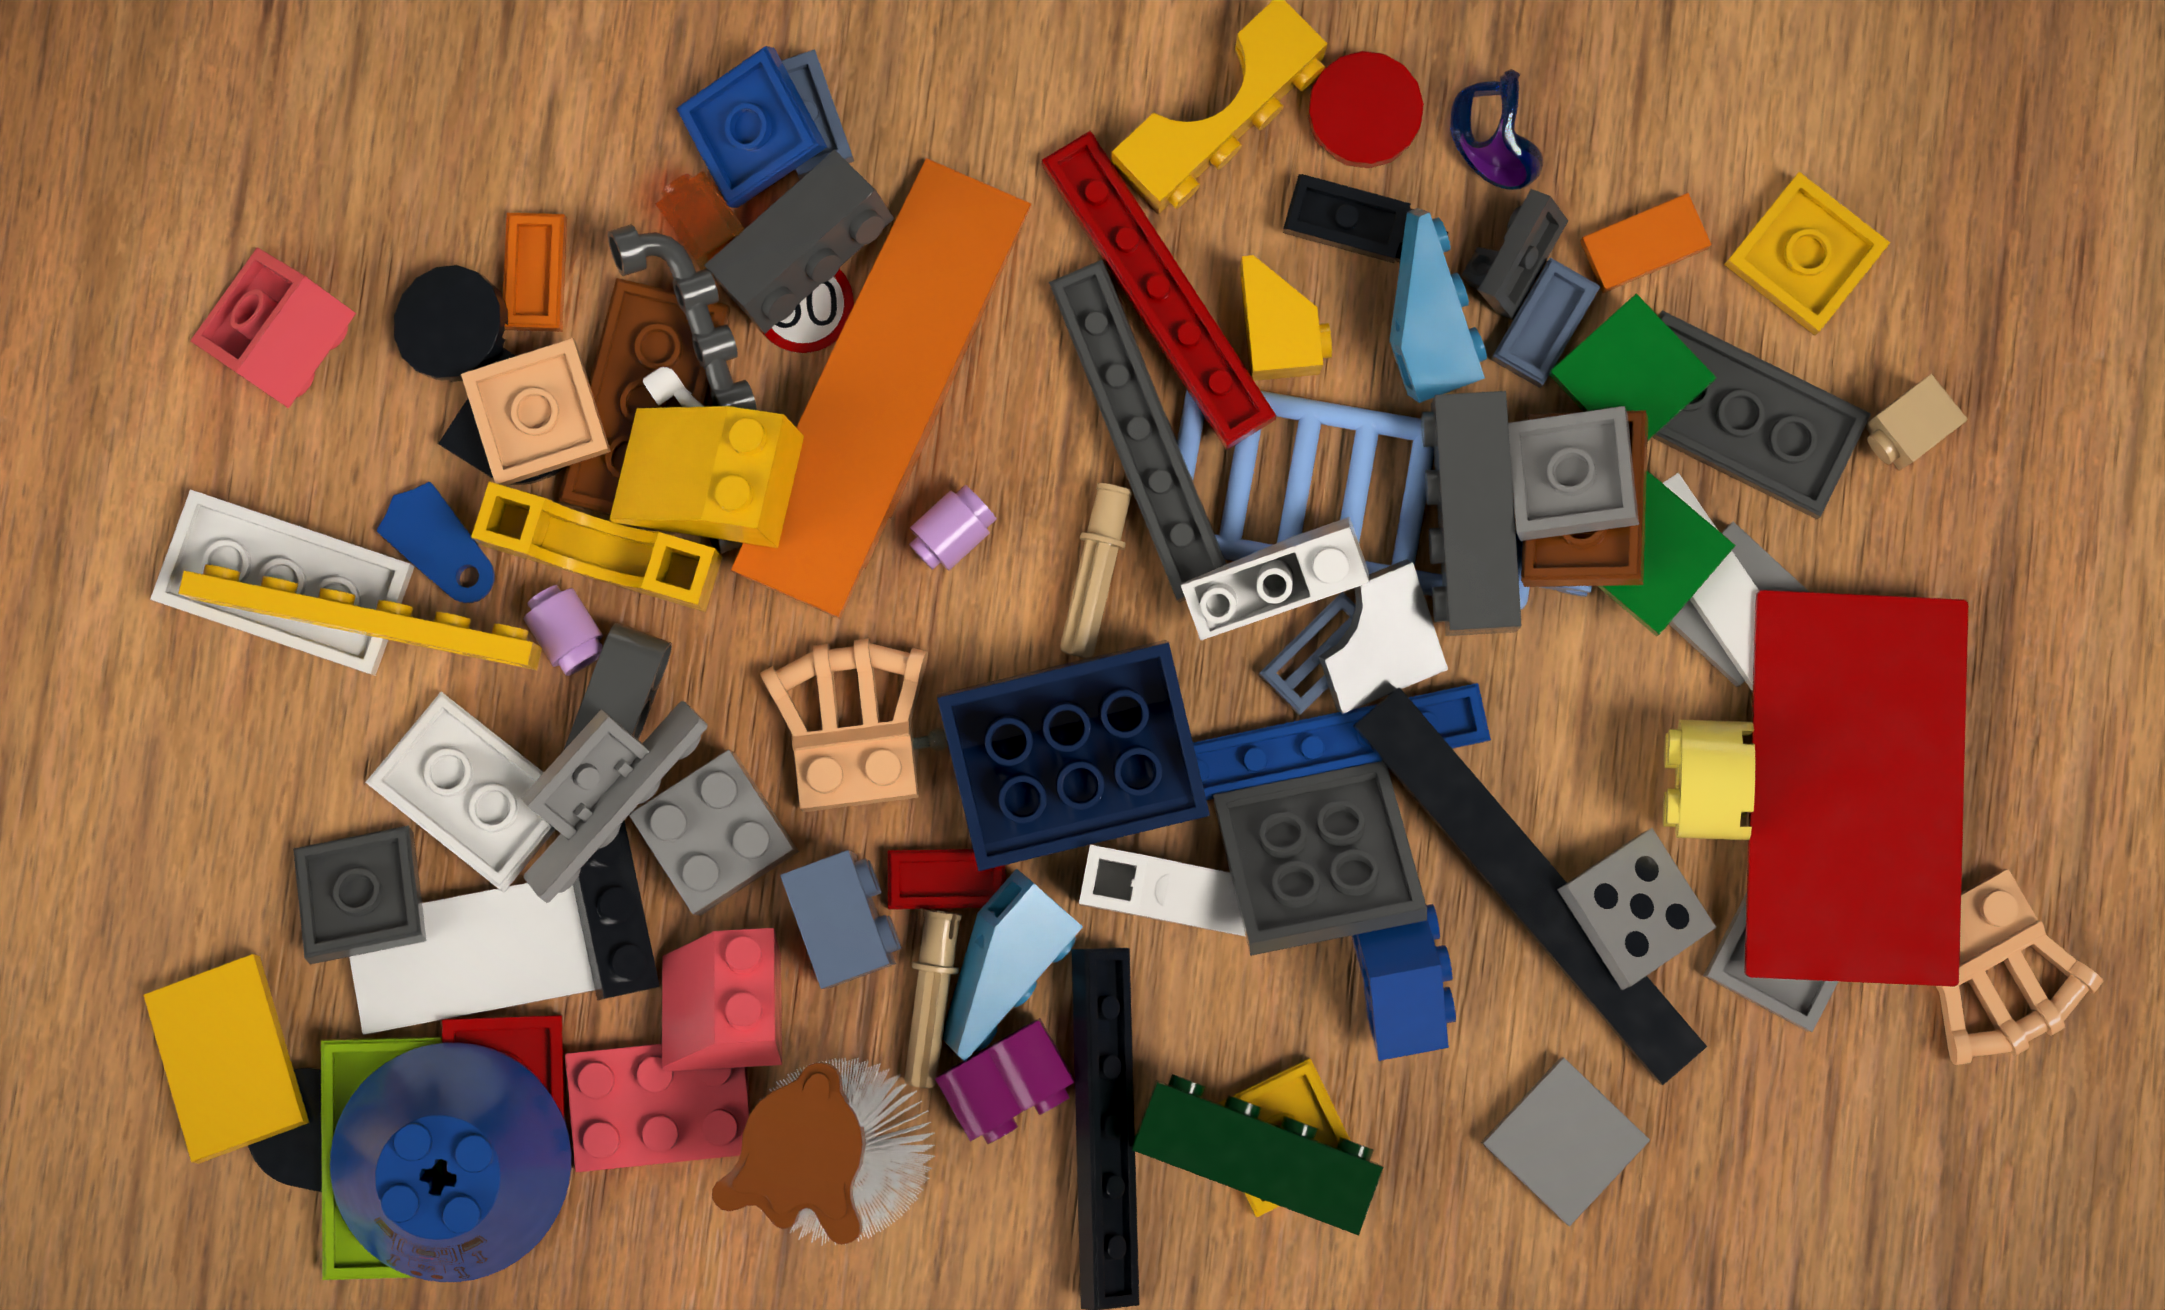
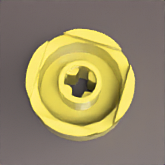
(1710, 779)

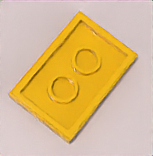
(225, 1059)

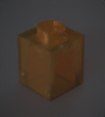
(698, 216)

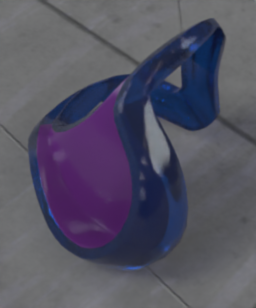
(1506, 157)

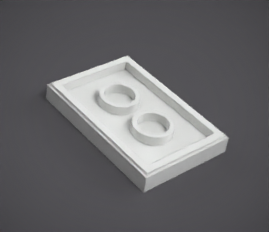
(465, 791)

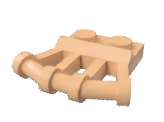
(852, 762)
(1993, 930)

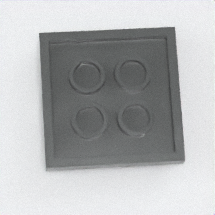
(1319, 858)

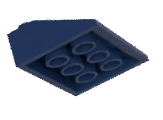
(1073, 755)

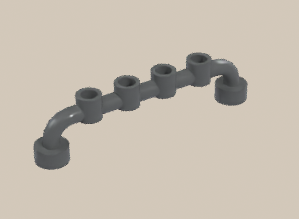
(693, 292)

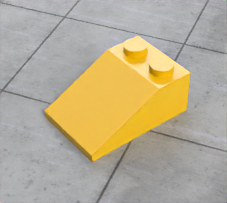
(709, 473)

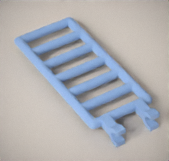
(1310, 417)

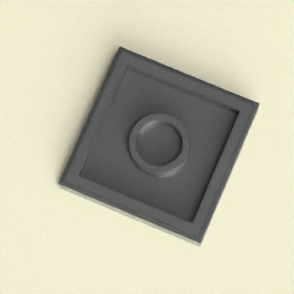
(359, 895)

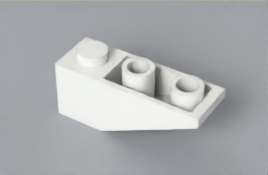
(1277, 579)
(1160, 890)

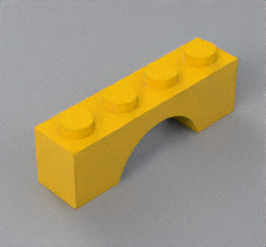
(1169, 155)
(596, 547)

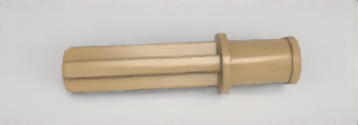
(1095, 569)
(931, 996)

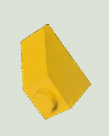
(1280, 326)

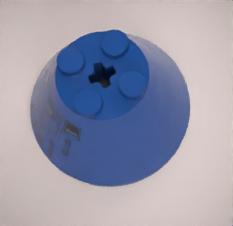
(498, 1139)

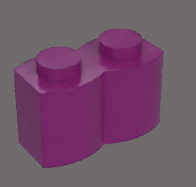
(1005, 1081)

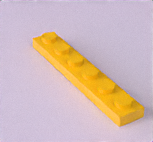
(337, 611)

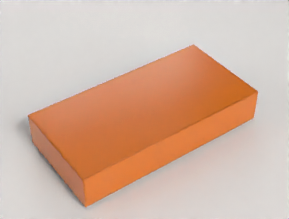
(1645, 243)
(535, 271)

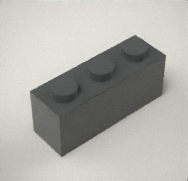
(800, 241)

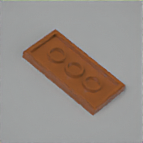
(639, 335)

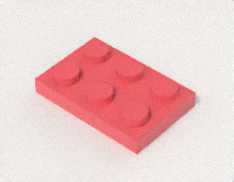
(640, 1116)

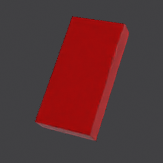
(940, 880)

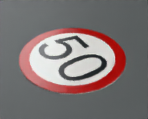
(816, 319)

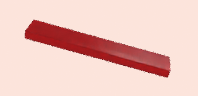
(1158, 290)

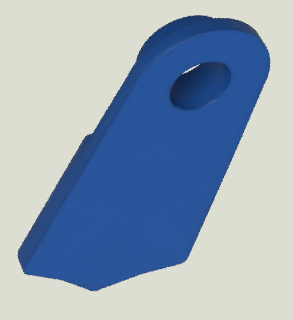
(436, 542)

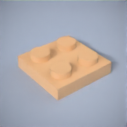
(535, 412)

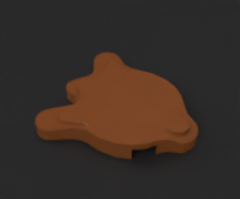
(800, 1154)

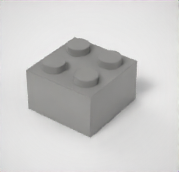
(713, 833)

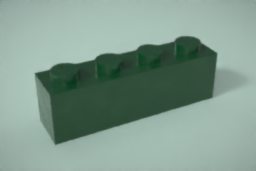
(1258, 1156)

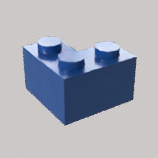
(1405, 987)

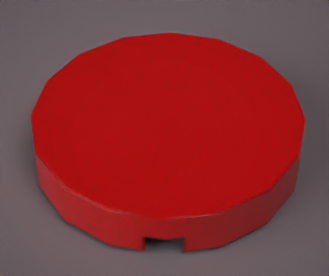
(1365, 109)

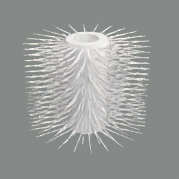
(878, 1150)

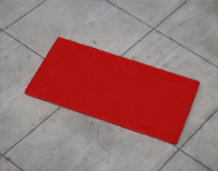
(1857, 788)

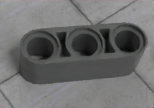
(624, 680)

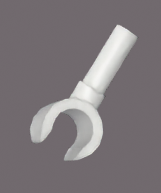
(665, 384)

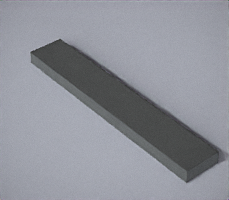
(1138, 424)

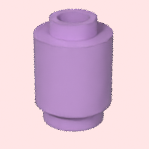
(951, 528)
(564, 629)

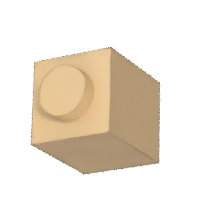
(1914, 423)

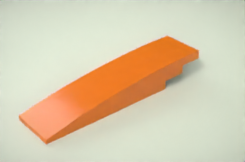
(887, 383)

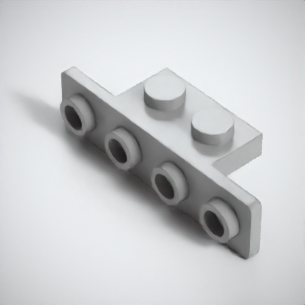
(598, 786)

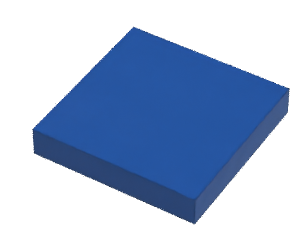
(751, 127)

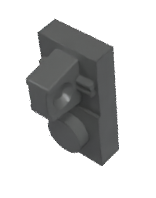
(1509, 274)

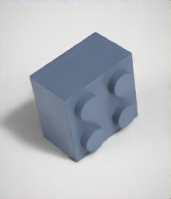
(840, 918)

